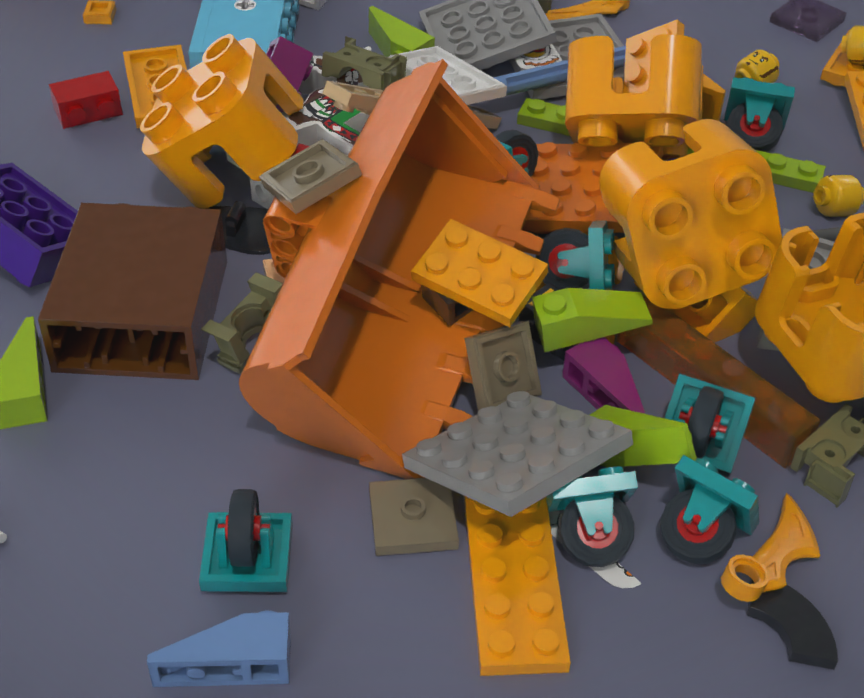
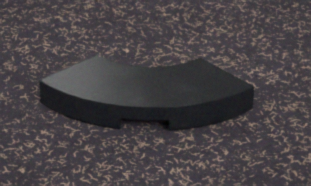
(798, 624)

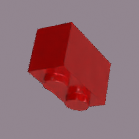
(85, 99)

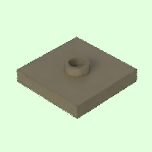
(310, 175)
(502, 364)
(412, 517)

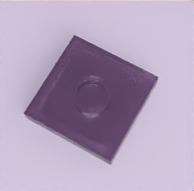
(808, 18)

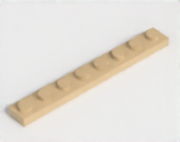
(364, 99)

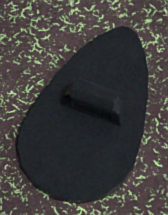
(244, 228)

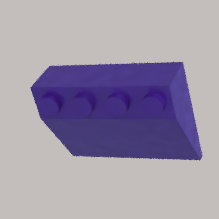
(31, 227)

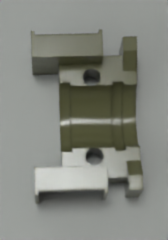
(375, 69)
(244, 322)
(829, 453)

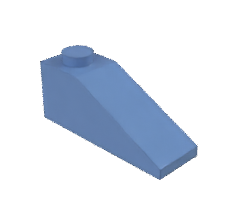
(235, 652)

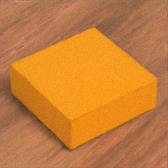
(99, 12)

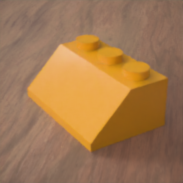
(721, 314)

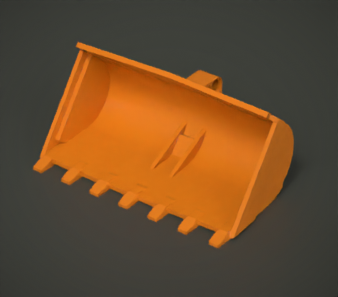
(350, 341)

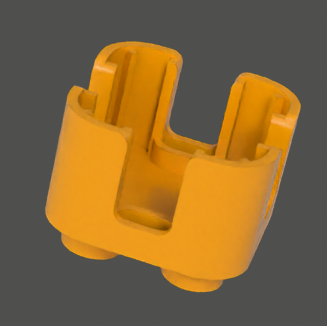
(221, 103)
(604, 115)
(693, 220)
(819, 311)

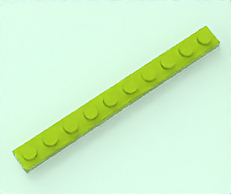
(784, 170)

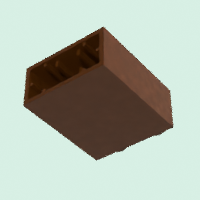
(135, 291)

